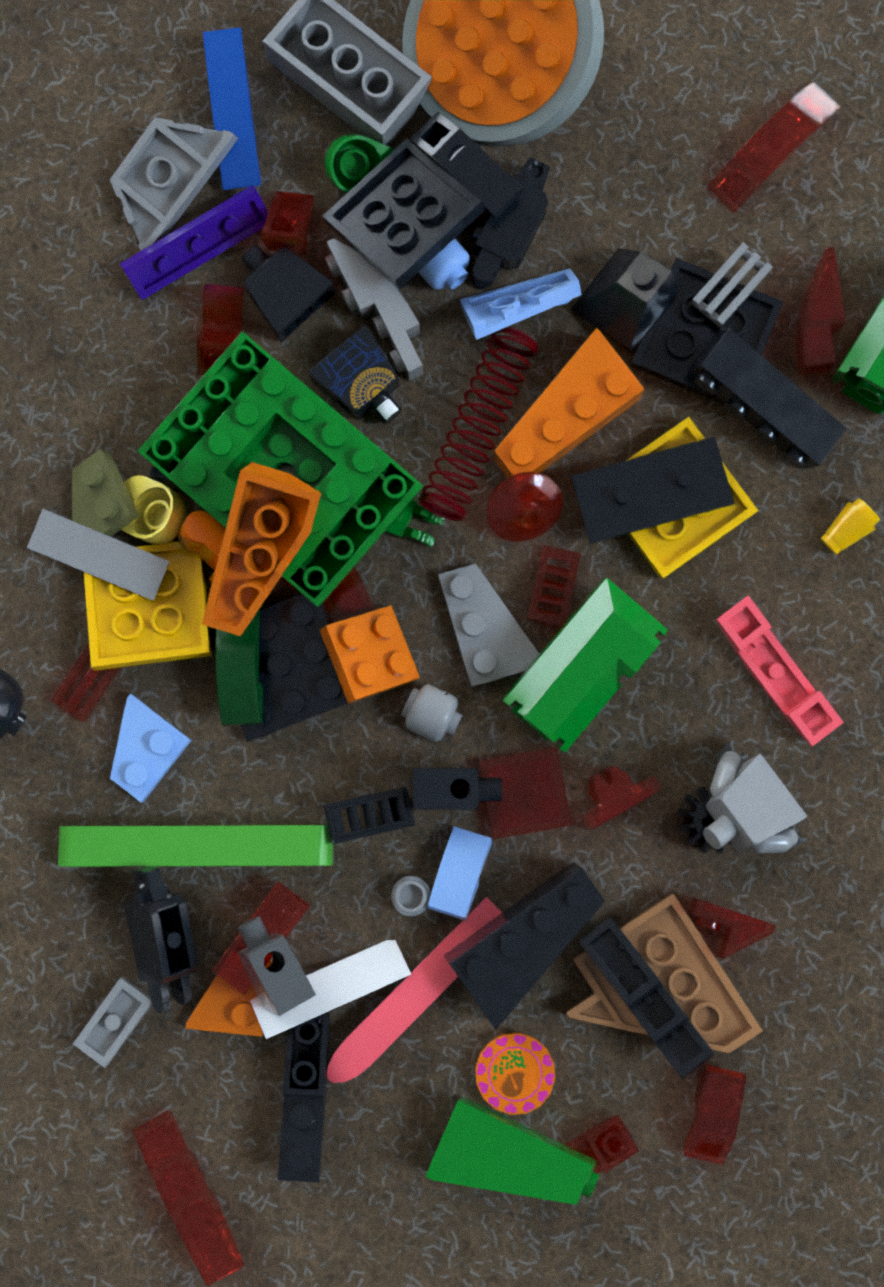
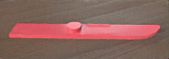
(405, 1002)

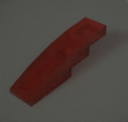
(188, 1198)

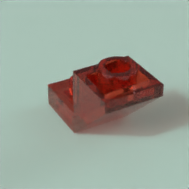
(221, 323)
(716, 1114)

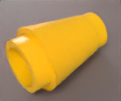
(850, 526)

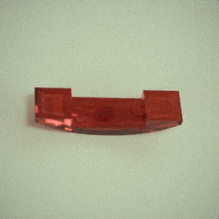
(773, 145)

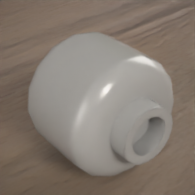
(431, 713)

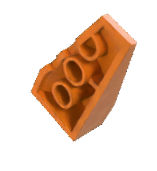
(263, 533)

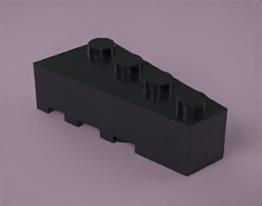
(522, 942)

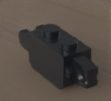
(506, 239)
(161, 939)

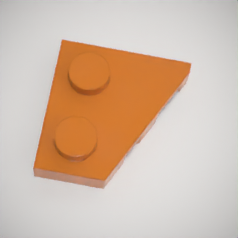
(226, 1010)

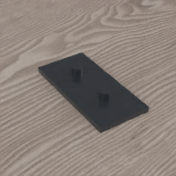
(652, 490)

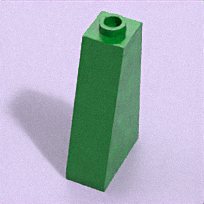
(507, 1157)

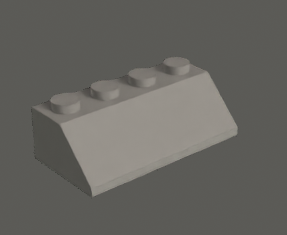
(347, 68)

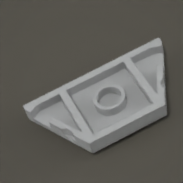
(167, 174)

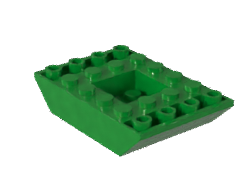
(264, 415)

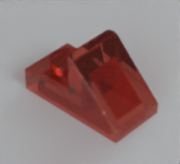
(288, 222)
(740, 929)

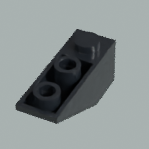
(467, 164)

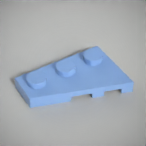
(519, 301)

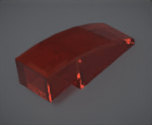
(819, 317)

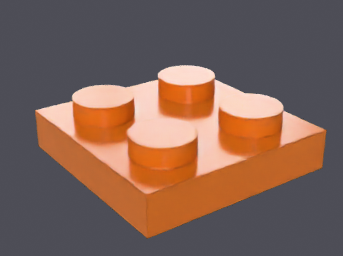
(369, 654)

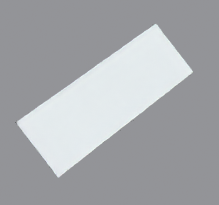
(339, 985)

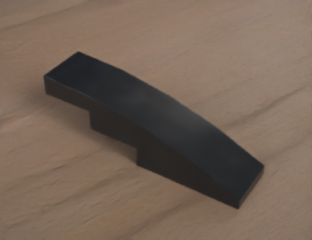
(646, 998)

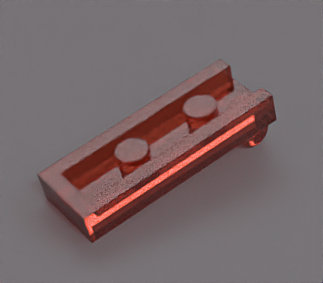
(280, 915)

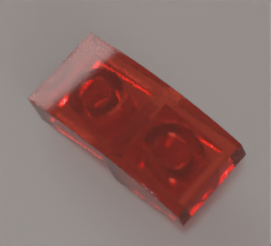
(605, 1143)

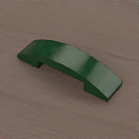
(237, 675)

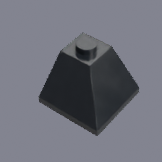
(627, 296)

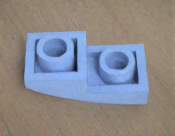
(459, 873)

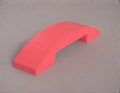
(777, 672)

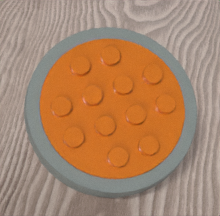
(505, 65)

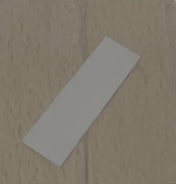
(98, 554)

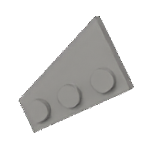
(484, 627)

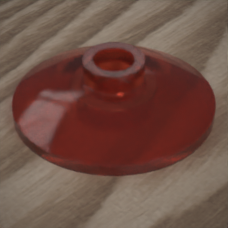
(517, 497)

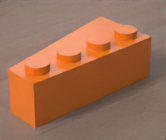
(572, 408)

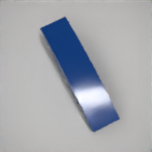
(232, 105)

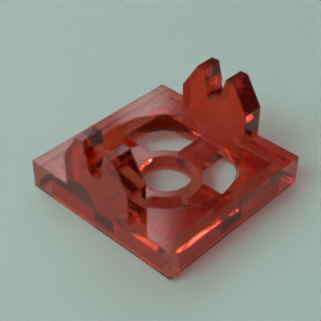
(615, 795)

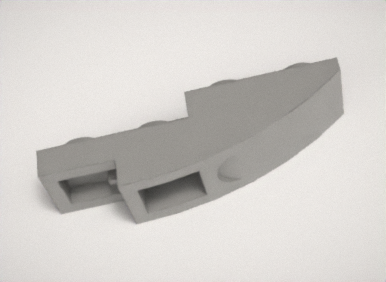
(374, 294)

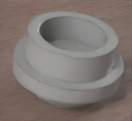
(411, 896)

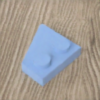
(145, 749)

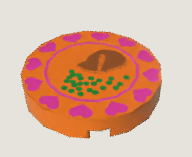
(515, 1073)

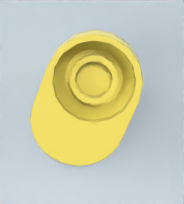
(159, 510)

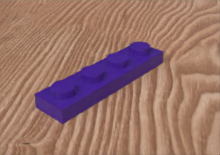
(196, 242)

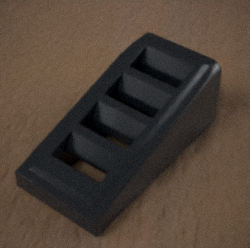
(401, 809)

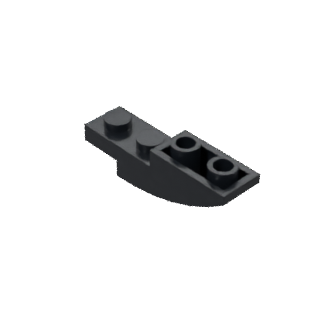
(304, 1100)

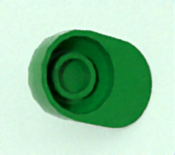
(352, 159)

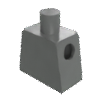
(284, 981)

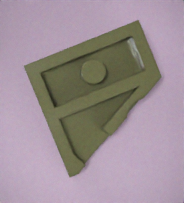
(100, 495)

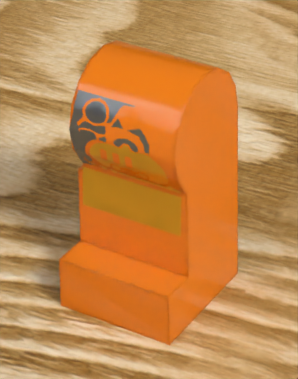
(203, 536)

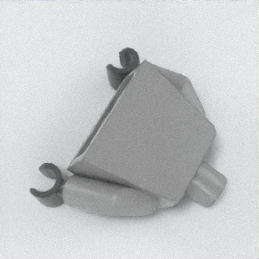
(751, 806)

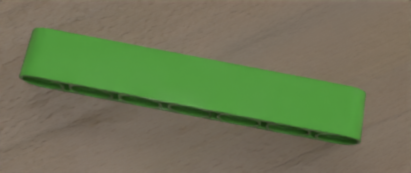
(195, 845)

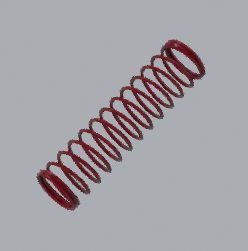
(434, 507)

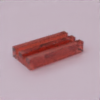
(70, 706)

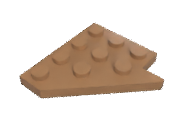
(686, 970)

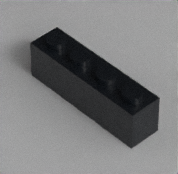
(766, 400)

